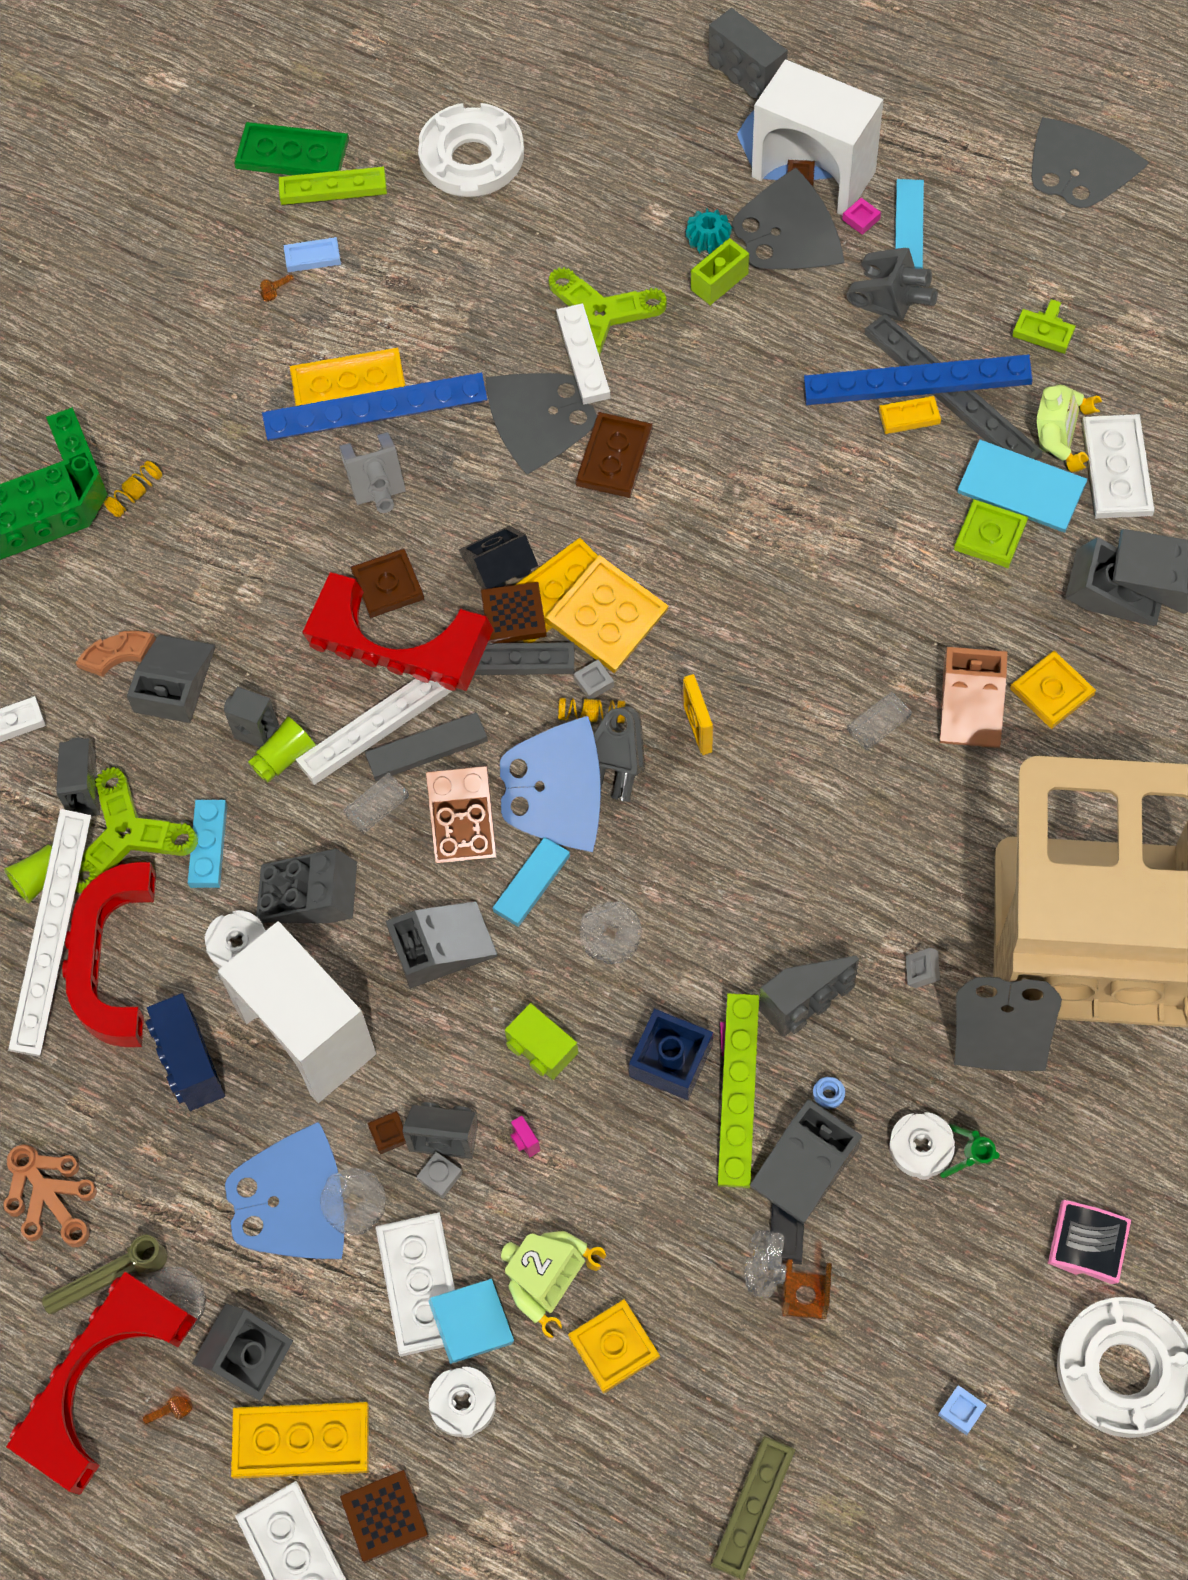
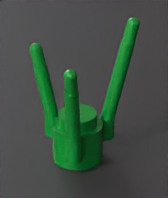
(977, 1151)

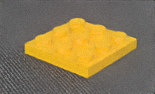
(606, 614)

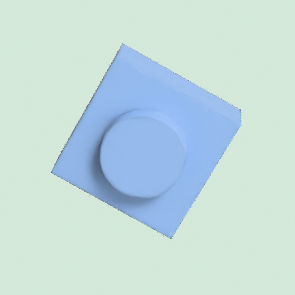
(962, 1410)

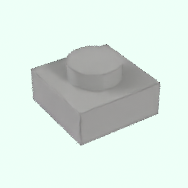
(593, 680)
(922, 968)
(439, 1175)

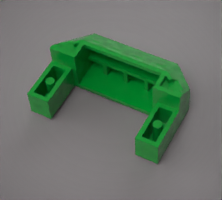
(54, 498)

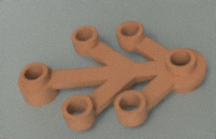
(44, 1191)

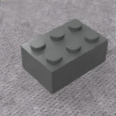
(744, 52)

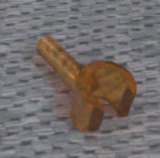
(268, 288)
(177, 1405)

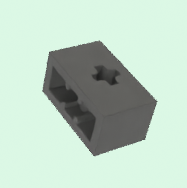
(250, 717)

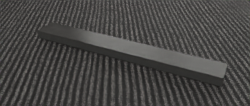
(965, 404)

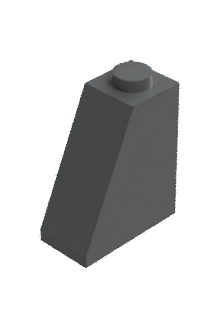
(77, 776)

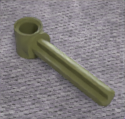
(106, 1274)

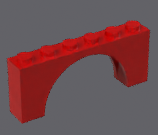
(445, 659)
(48, 1432)

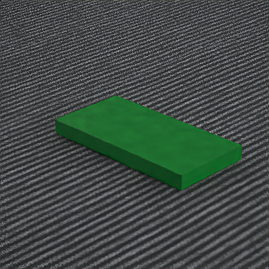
(290, 150)

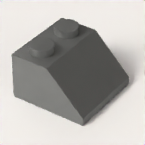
(441, 1130)
(242, 1351)

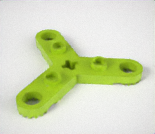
(617, 308)
(145, 834)

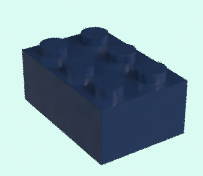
(183, 1053)

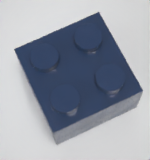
(671, 1054)

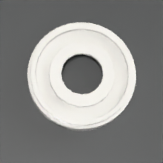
(463, 125)
(1143, 1328)

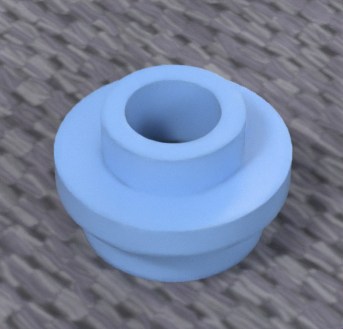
(832, 1084)

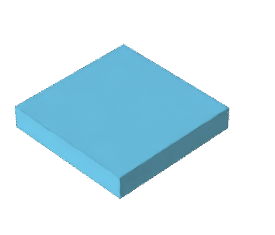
(471, 1321)

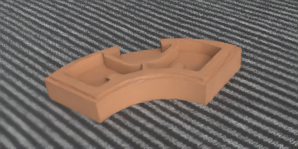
(115, 650)

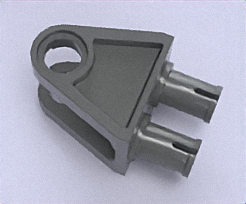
(893, 286)
(621, 750)

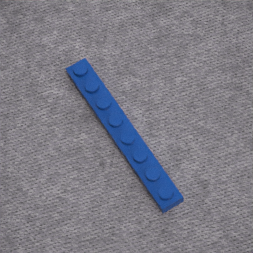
(918, 379)
(374, 406)

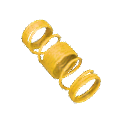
(133, 488)
(589, 709)

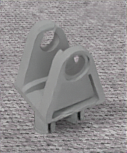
(374, 474)

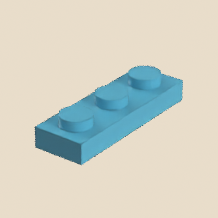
(207, 858)

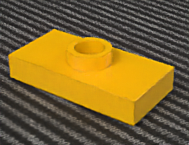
(909, 414)

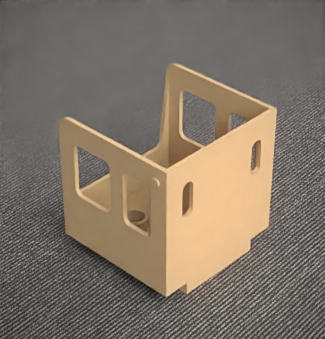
(1095, 914)

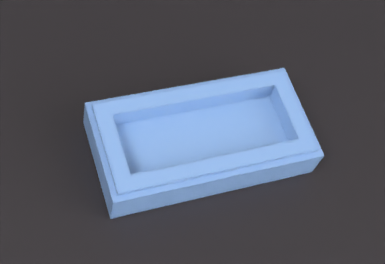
(312, 254)

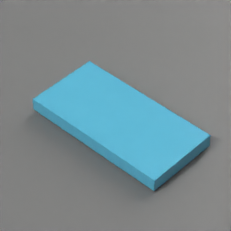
(1022, 485)

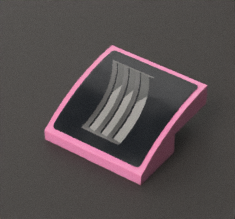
(1089, 1241)

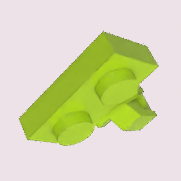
(1045, 328)

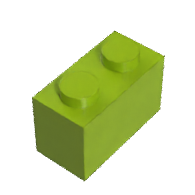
(719, 271)
(540, 1042)

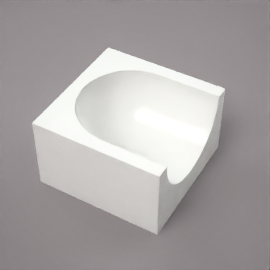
(817, 121)
(301, 1008)

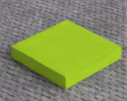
(991, 533)

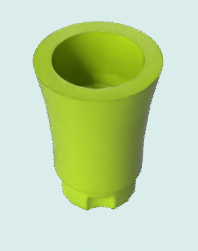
(281, 750)
(30, 873)

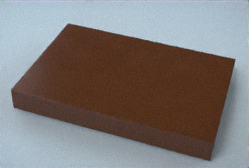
(614, 454)

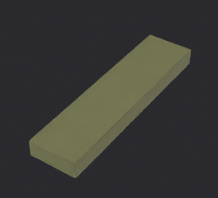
(753, 1508)

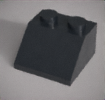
(499, 557)

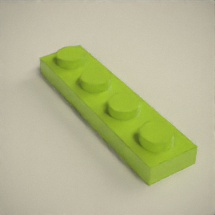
(332, 185)

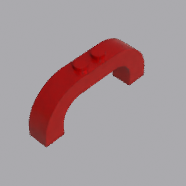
(97, 901)

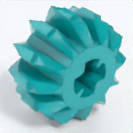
(707, 230)

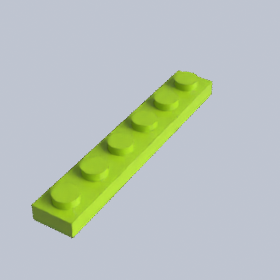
(738, 1091)

